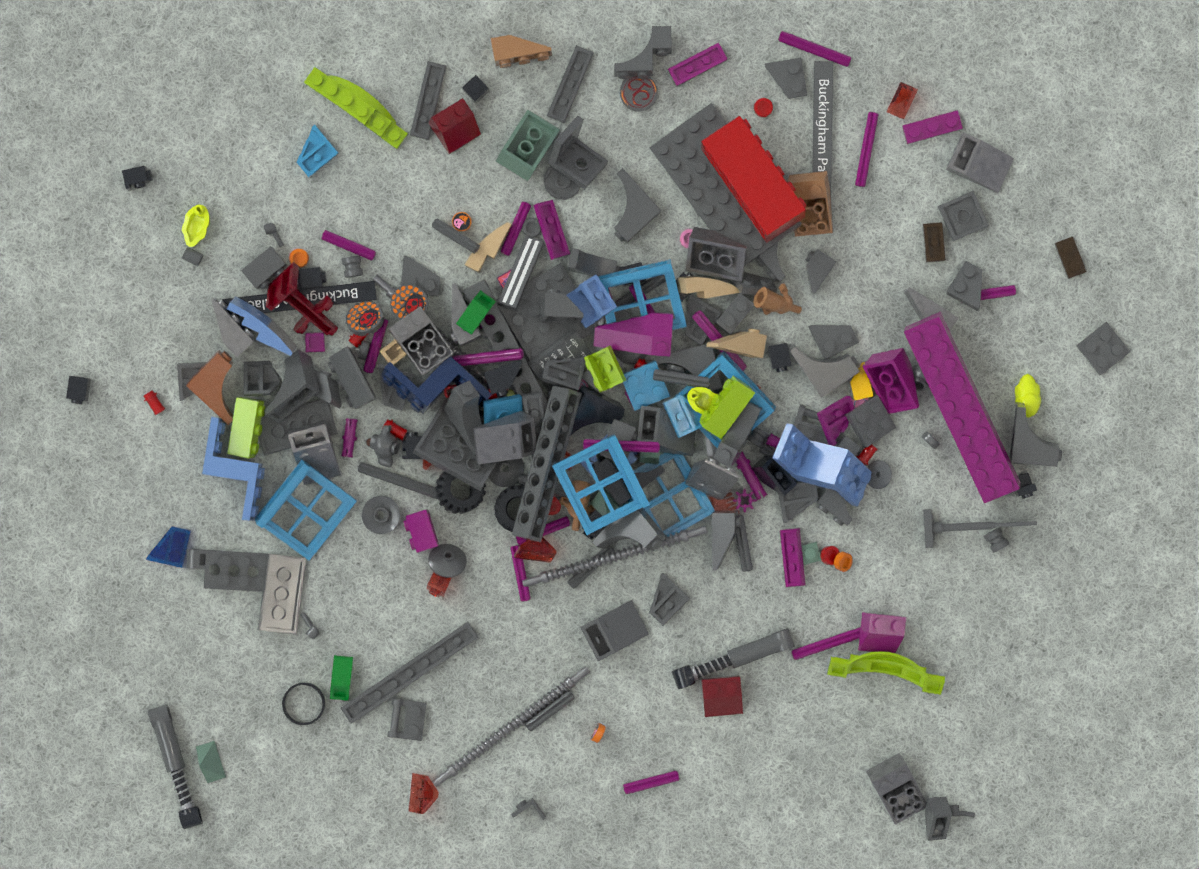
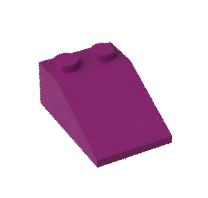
(893, 380)

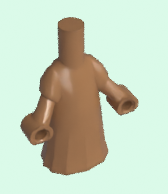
(774, 302)
(578, 486)

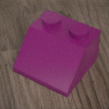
(421, 530)
(881, 632)

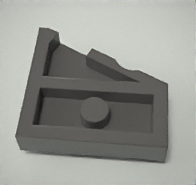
(789, 77)
(967, 286)

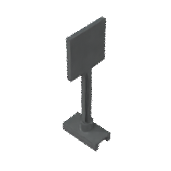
(932, 528)

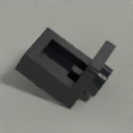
(1026, 487)

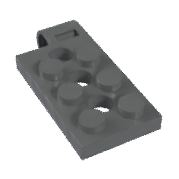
(224, 559)

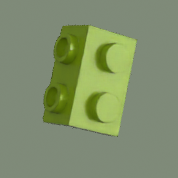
(604, 369)

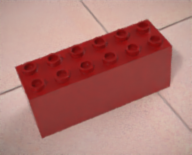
(754, 178)

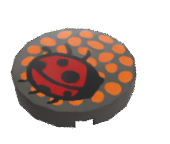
(407, 299)
(364, 318)

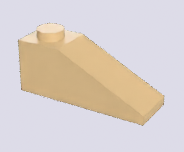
(742, 343)

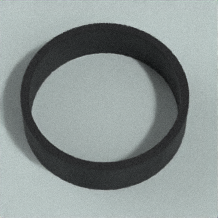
(284, 708)

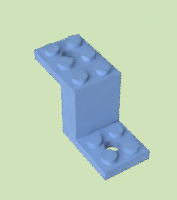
(822, 465)
(233, 468)

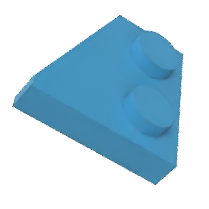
(316, 152)
(682, 416)

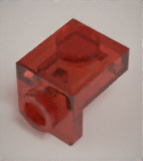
(438, 585)

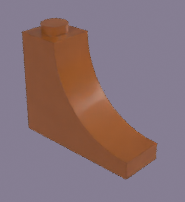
(208, 384)

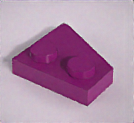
(834, 418)

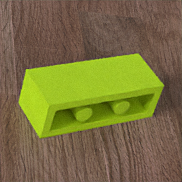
(726, 407)
(246, 427)

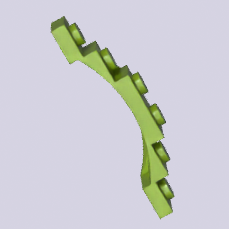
(357, 104)
(889, 664)

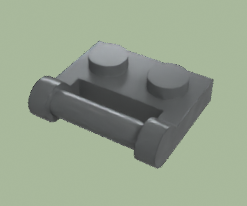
(811, 431)
(413, 719)

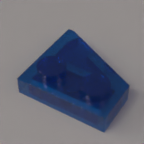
(171, 548)

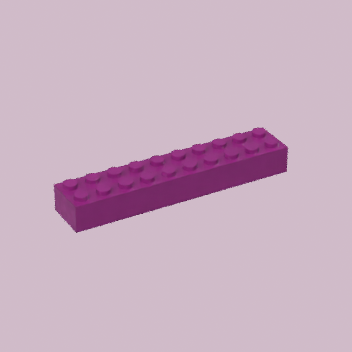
(962, 407)

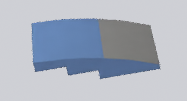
(268, 330)

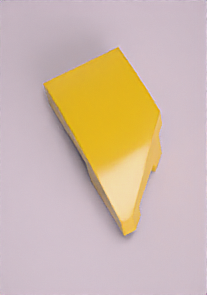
(861, 385)

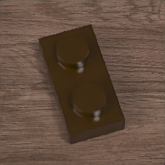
(934, 242)
(1070, 257)

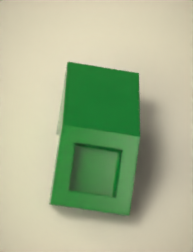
(475, 312)
(341, 678)

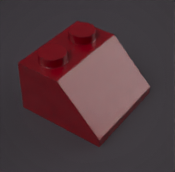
(455, 126)
(722, 696)

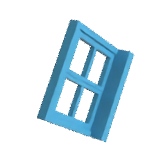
(644, 272)
(730, 368)
(625, 472)
(284, 493)
(701, 497)

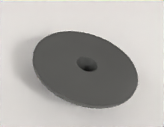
(880, 475)

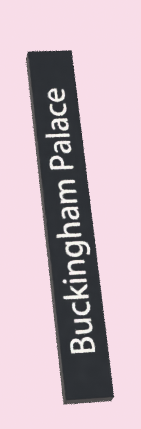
(339, 293)

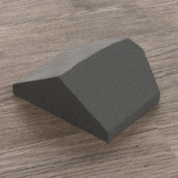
(260, 378)

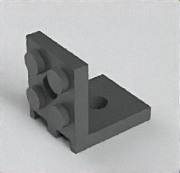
(569, 150)

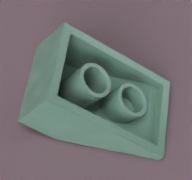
(527, 145)

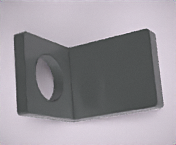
(524, 805)

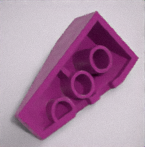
(641, 334)

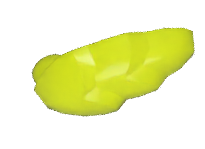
(195, 225)
(1028, 393)
(700, 398)

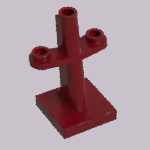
(284, 289)

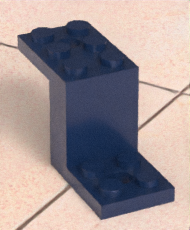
(433, 387)

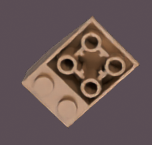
(512, 49)
(815, 192)

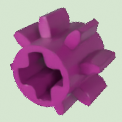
(750, 500)

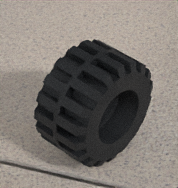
(450, 502)
(501, 505)

